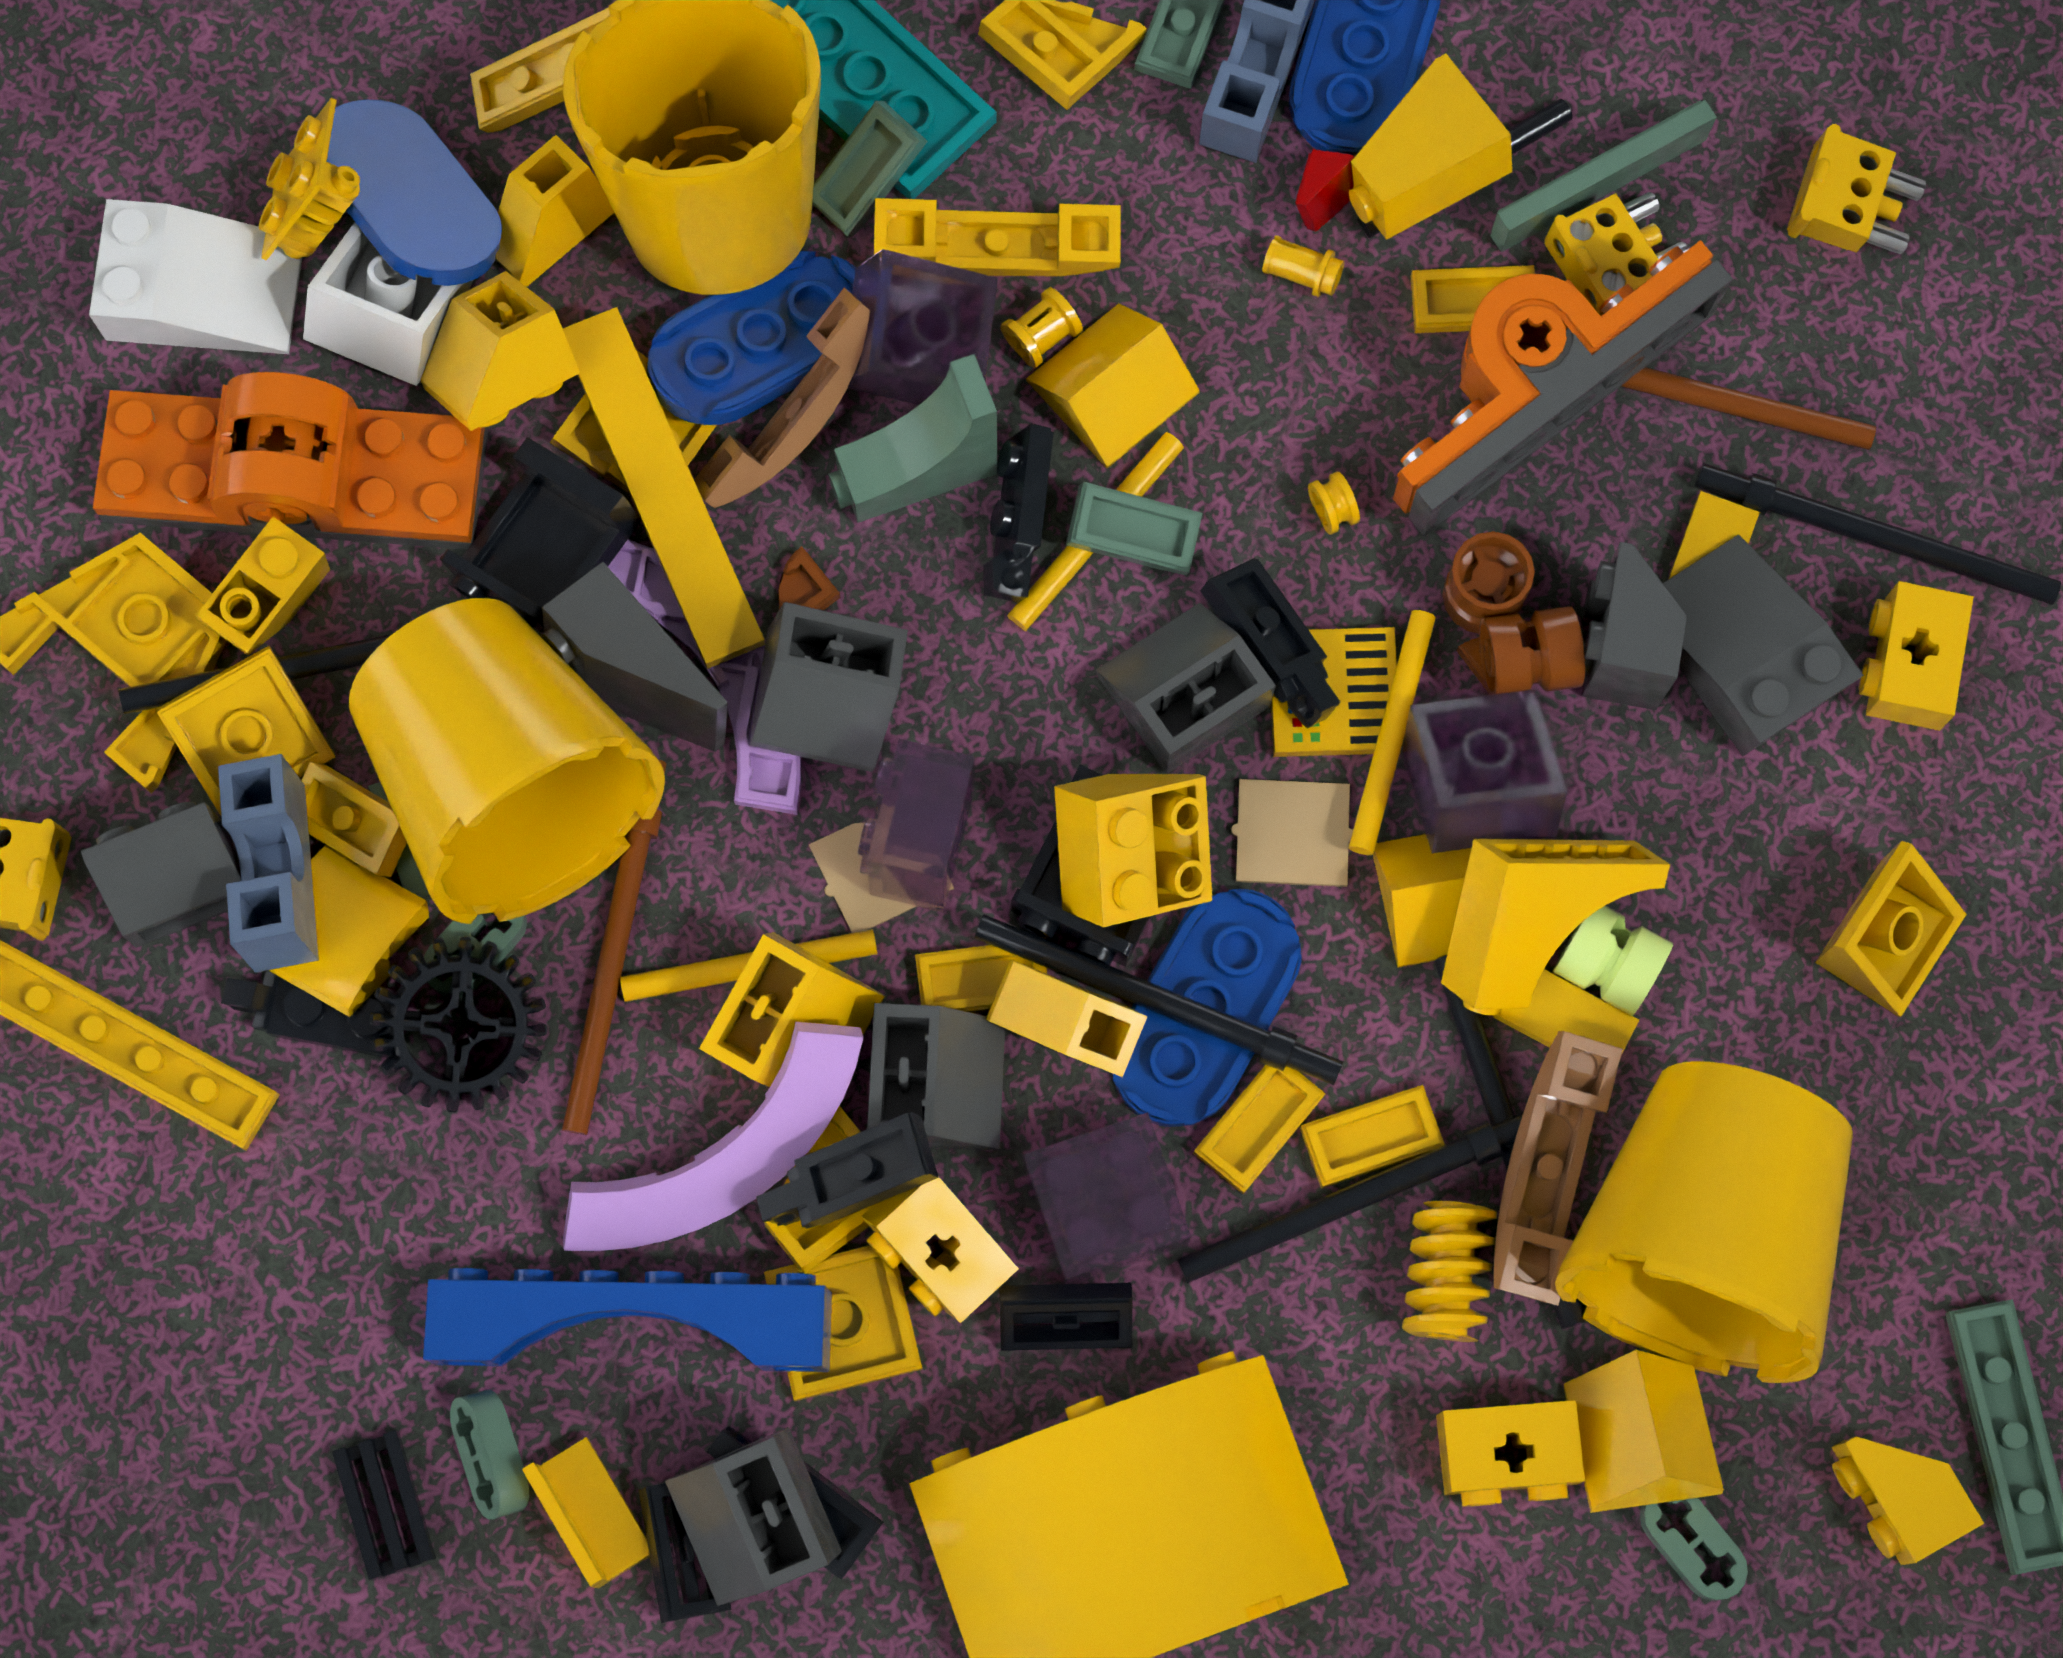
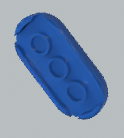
(1357, 68)
(414, 194)
(744, 345)
(1228, 963)

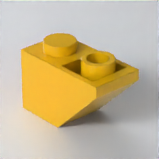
(548, 210)
(264, 587)
(1066, 1018)
(1910, 1496)

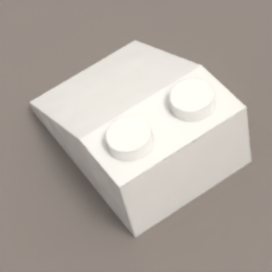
(191, 281)
(374, 312)

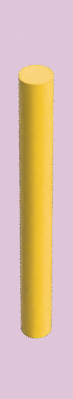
(1072, 558)
(1392, 733)
(729, 968)

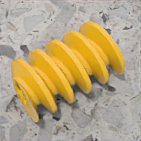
(1448, 1270)

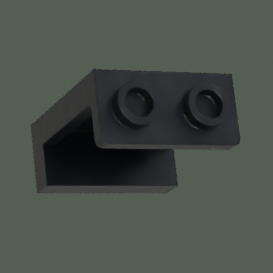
(543, 535)
(1042, 913)

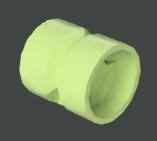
(1614, 959)

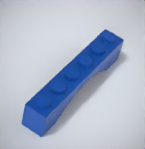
(495, 1320)

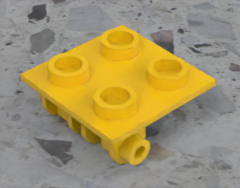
(306, 191)

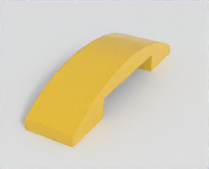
(1002, 243)

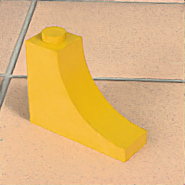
(1525, 902)

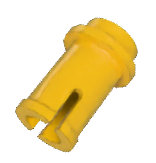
(1304, 266)

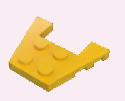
(135, 618)

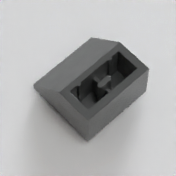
(1634, 635)
(1187, 685)
(827, 686)
(165, 872)
(940, 1068)
(754, 1518)

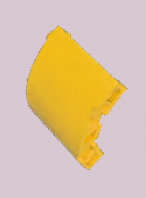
(1131, 1523)

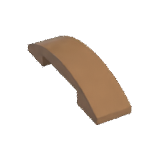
(739, 469)
(1547, 1164)

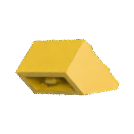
(497, 352)
(1133, 845)
(774, 992)

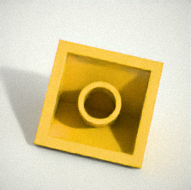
(1116, 382)
(1419, 896)
(1894, 930)
(1643, 1433)

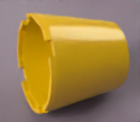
(701, 134)
(498, 761)
(1718, 1224)

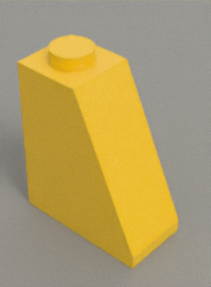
(1429, 152)

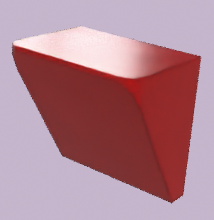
(1324, 187)

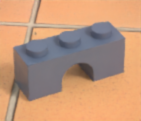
(1253, 76)
(274, 901)

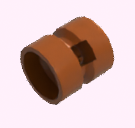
(1487, 579)
(1533, 651)

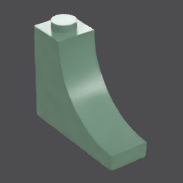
(925, 452)

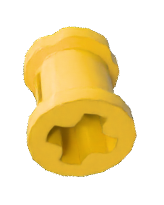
(1042, 327)

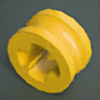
(1334, 502)

